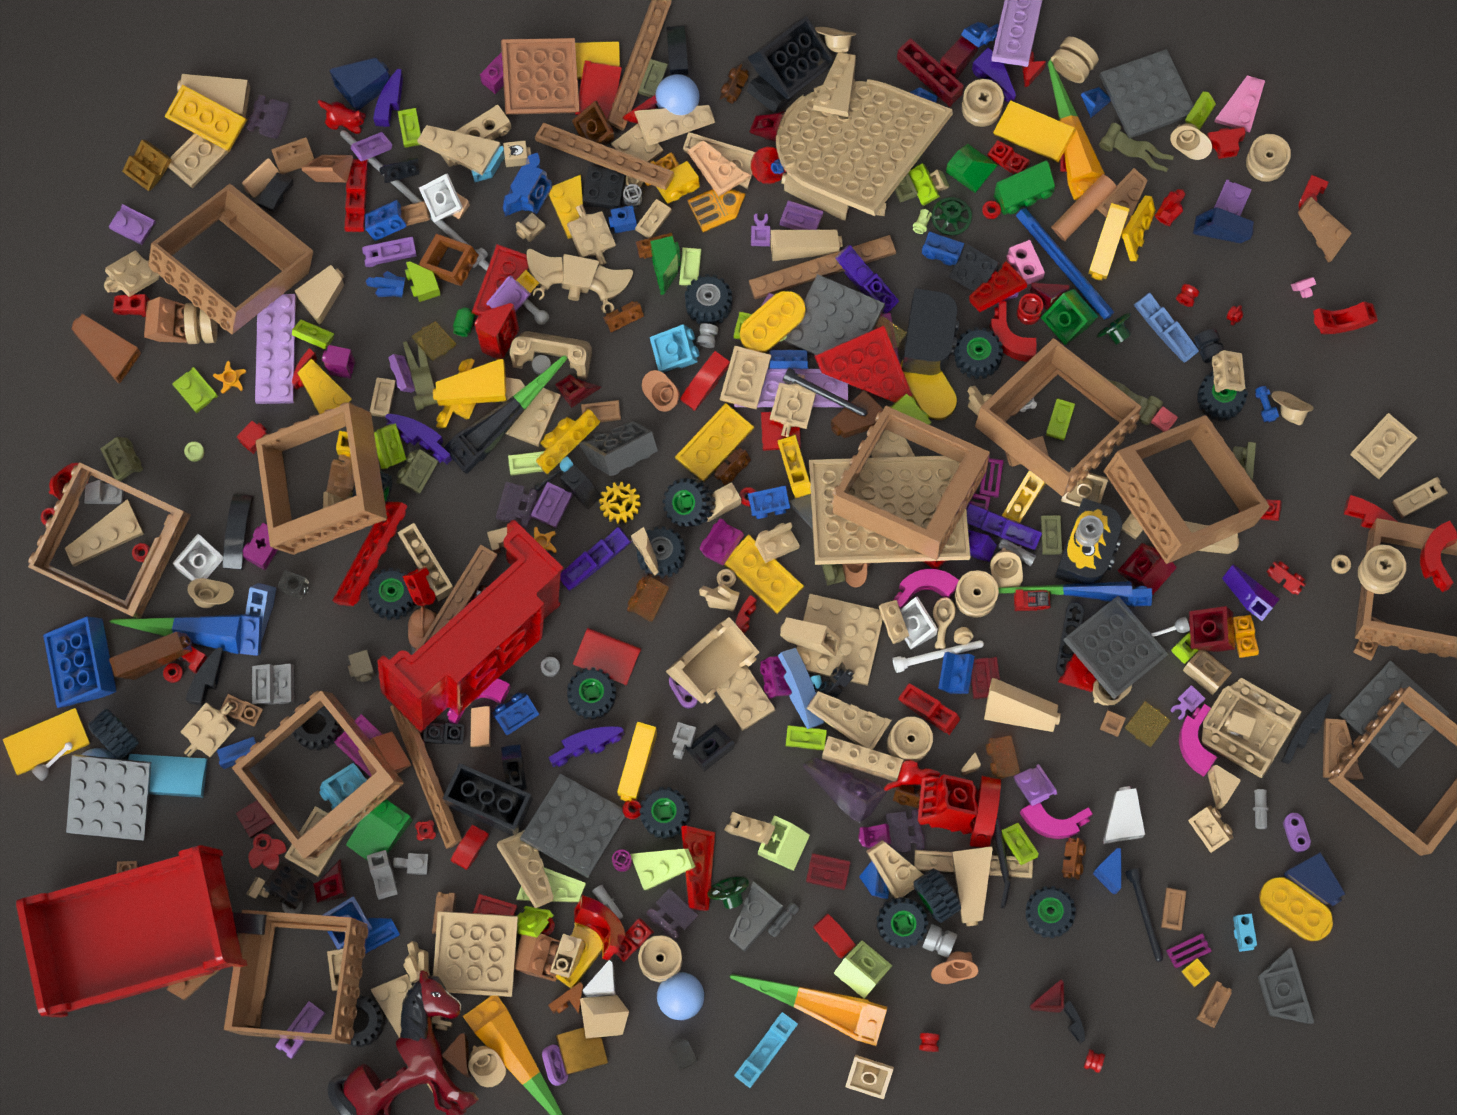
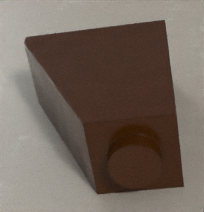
(850, 423)

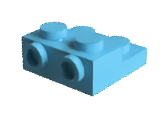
(674, 348)
(341, 785)

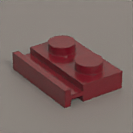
(982, 674)
(255, 818)
(828, 871)

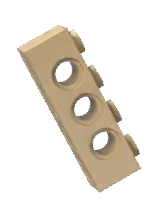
(478, 126)
(424, 558)
(862, 759)

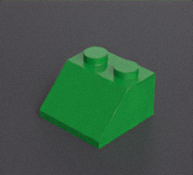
(1069, 316)

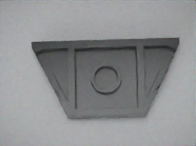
(1284, 990)

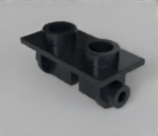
(400, 170)
(838, 676)

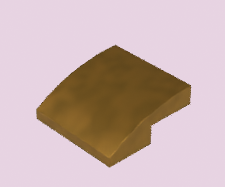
(147, 165)
(580, 1052)

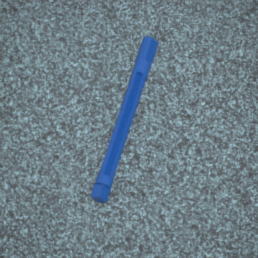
(1065, 264)

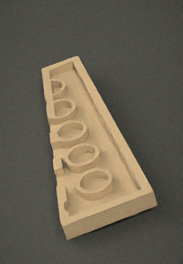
(390, 998)

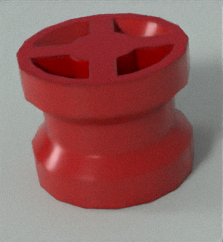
(1187, 295)
(929, 1042)
(1094, 1061)

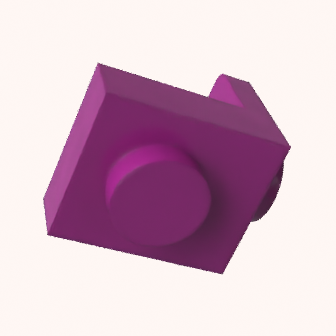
(872, 835)

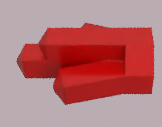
(1170, 207)

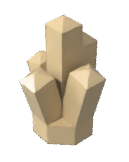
(976, 399)
(720, 597)
(416, 961)

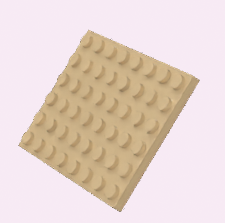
(895, 484)

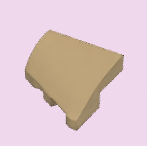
(643, 544)

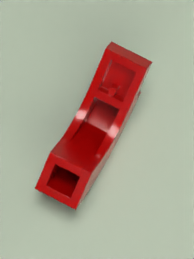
(1346, 319)
(1013, 346)
(1430, 556)
(987, 812)
(603, 922)

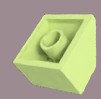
(862, 969)

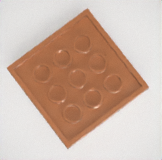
(540, 76)

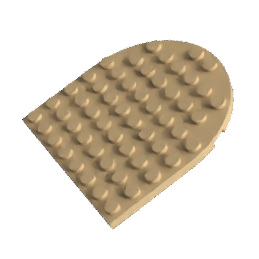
(863, 154)

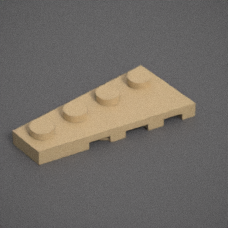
(662, 125)
(856, 724)

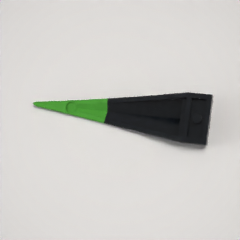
(481, 437)

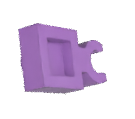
(760, 234)
(1189, 701)

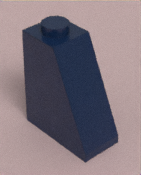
(1223, 226)
(1317, 879)

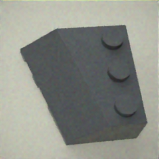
(619, 448)

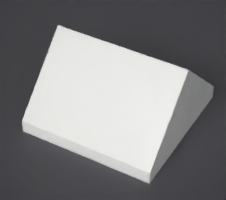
(441, 198)
(198, 559)
(918, 623)
(603, 983)

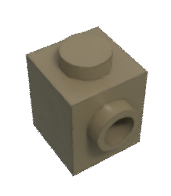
(361, 666)

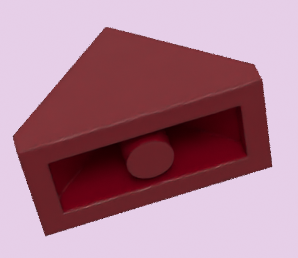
(767, 125)
(1048, 292)
(575, 390)
(331, 885)
(1051, 1000)

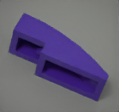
(389, 100)

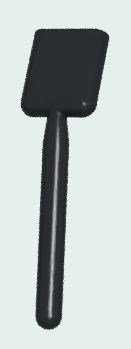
(1002, 861)

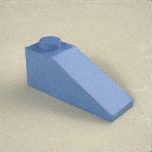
(261, 602)

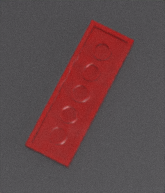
(368, 555)

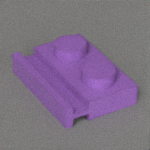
(1233, 197)
(800, 217)
(132, 224)
(509, 292)
(551, 505)
(1035, 785)

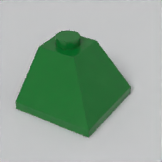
(970, 167)

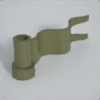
(1116, 139)
(421, 378)
(1149, 406)

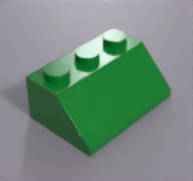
(1024, 188)
(665, 261)

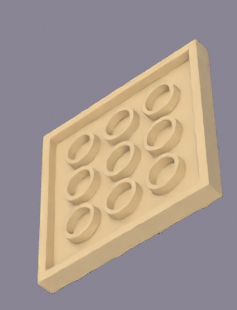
(857, 629)
(475, 952)

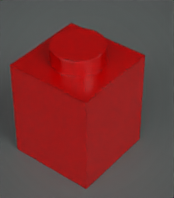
(250, 434)

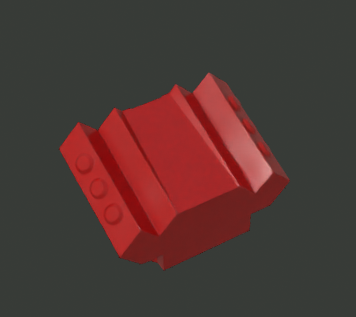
(948, 803)

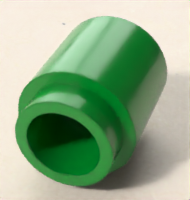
(463, 322)

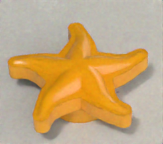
(230, 378)
(544, 540)

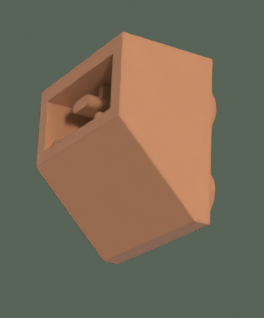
(165, 321)
(536, 956)

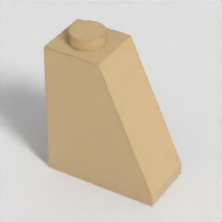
(321, 292)
(811, 636)

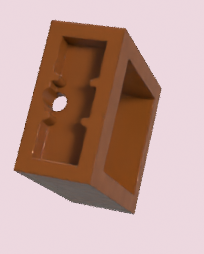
(437, 250)

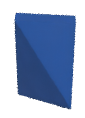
(1095, 100)
(874, 882)
(382, 932)

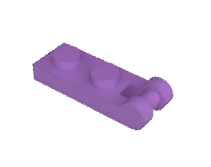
(389, 251)
(304, 1022)

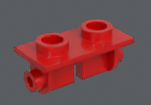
(1281, 572)

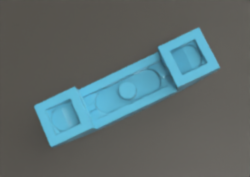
(766, 1050)

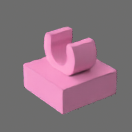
(1304, 287)

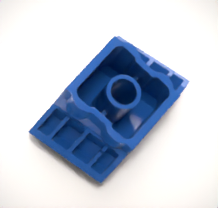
(528, 188)

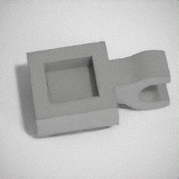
(683, 736)
(415, 863)

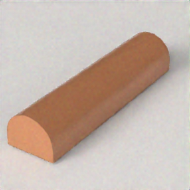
(1084, 207)

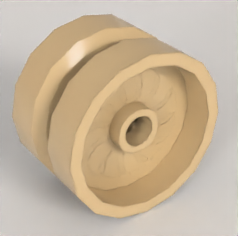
(1074, 59)
(982, 102)
(1268, 157)
(199, 325)
(1382, 569)
(972, 604)
(910, 729)
(655, 947)

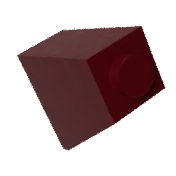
(958, 56)

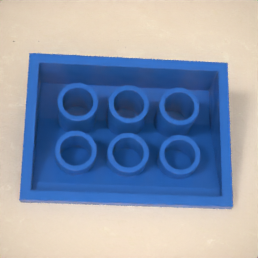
(79, 662)

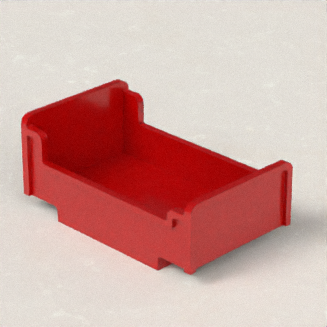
(479, 640)
(129, 932)

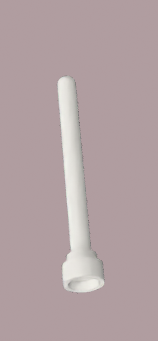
(903, 663)

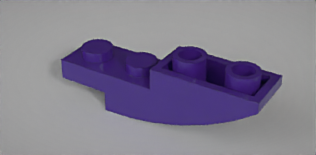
(864, 279)
(414, 431)
(592, 739)

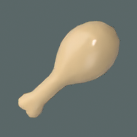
(943, 614)

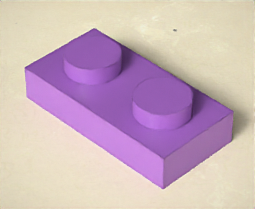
(371, 146)
(402, 373)

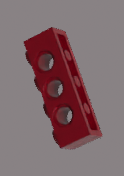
(930, 72)

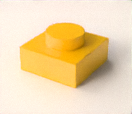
(1195, 972)

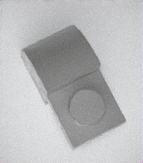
(382, 874)

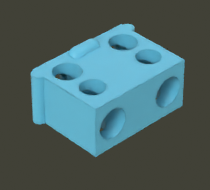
(1244, 932)

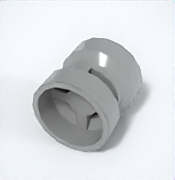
(632, 199)
(707, 335)

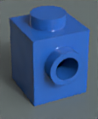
(622, 219)

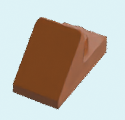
(571, 996)

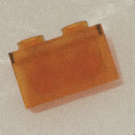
(647, 598)
(1003, 757)

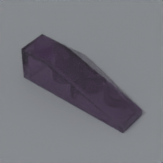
(851, 794)

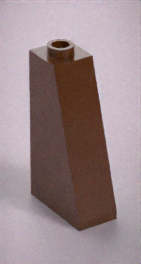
(150, 656)

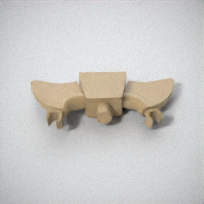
(577, 276)

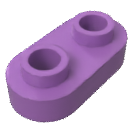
(681, 694)
(1295, 832)
(554, 1065)

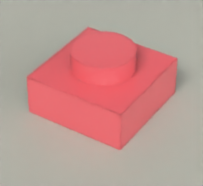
(1164, 419)

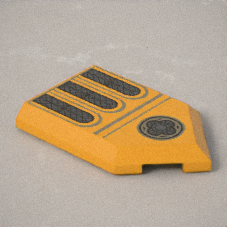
(714, 210)

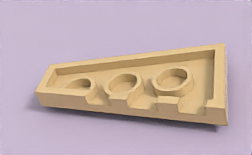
(837, 87)
(462, 148)
(737, 155)
(105, 535)
(527, 868)

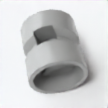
(1089, 531)
(939, 941)

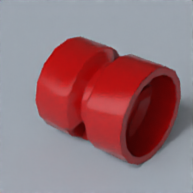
(1029, 309)

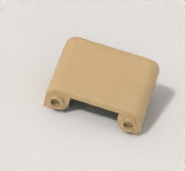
(528, 343)
(713, 661)

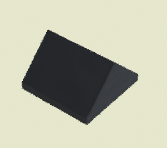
(710, 747)

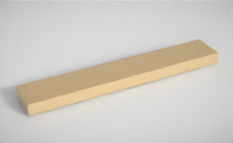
(943, 862)

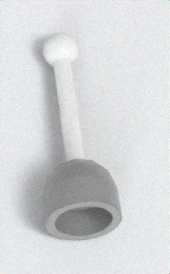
(1181, 626)
(41, 771)

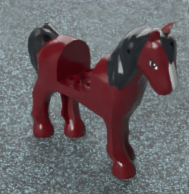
(422, 1053)

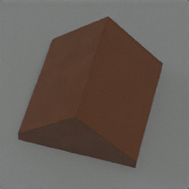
(594, 125)
(458, 1054)

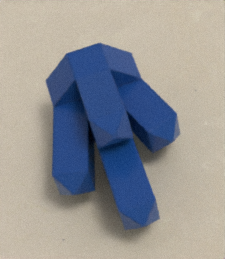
(387, 286)

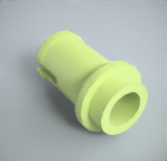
(922, 221)

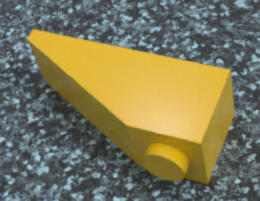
(795, 466)
(1024, 497)

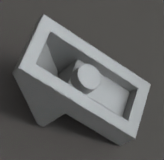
(101, 493)

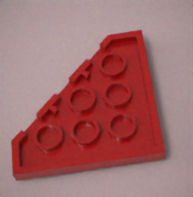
(867, 364)

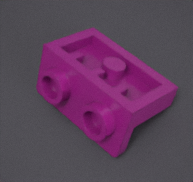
(721, 542)
(773, 676)

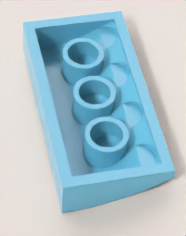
(175, 775)

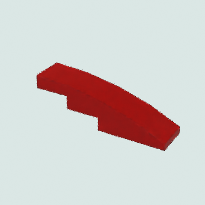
(356, 196)

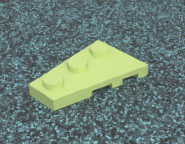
(661, 866)
(563, 888)

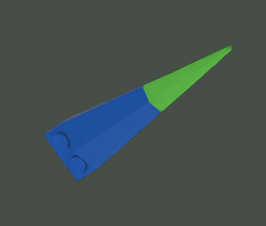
(1102, 591)
(231, 632)

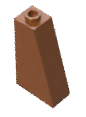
(108, 348)

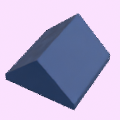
(1110, 872)
(351, 909)

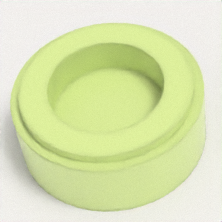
(194, 451)

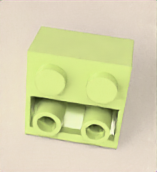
(785, 844)

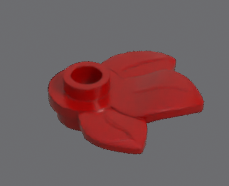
(267, 855)

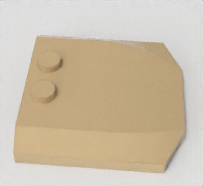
(1272, 726)

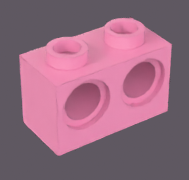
(1030, 262)

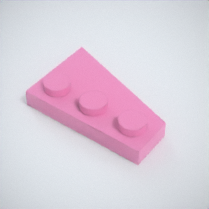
(1243, 104)

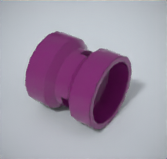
(624, 862)

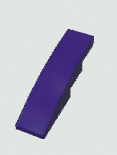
(1002, 526)
(594, 559)

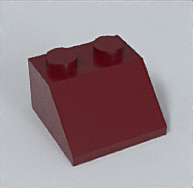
(1146, 568)
(1212, 629)

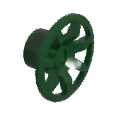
(951, 214)
(1118, 331)
(729, 894)

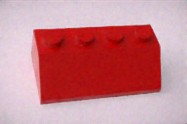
(497, 330)

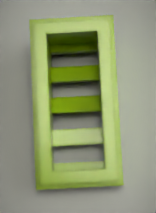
(1182, 650)

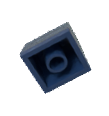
(360, 81)

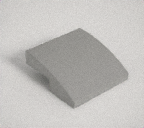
(272, 684)

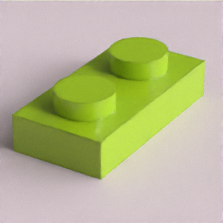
(1201, 110)
(409, 127)
(923, 184)
(312, 334)
(1060, 419)
(806, 738)
(1019, 844)

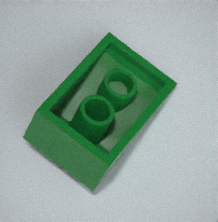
(379, 830)

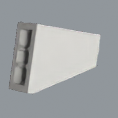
(1125, 817)

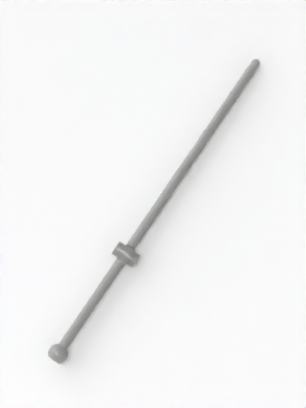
(540, 316)

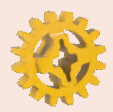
(626, 500)

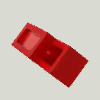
(705, 380)
(1365, 510)
(929, 708)

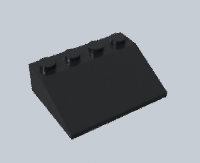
(792, 58)

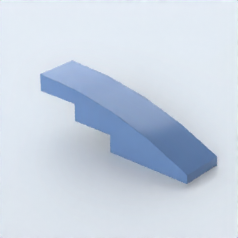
(1166, 328)
(800, 685)

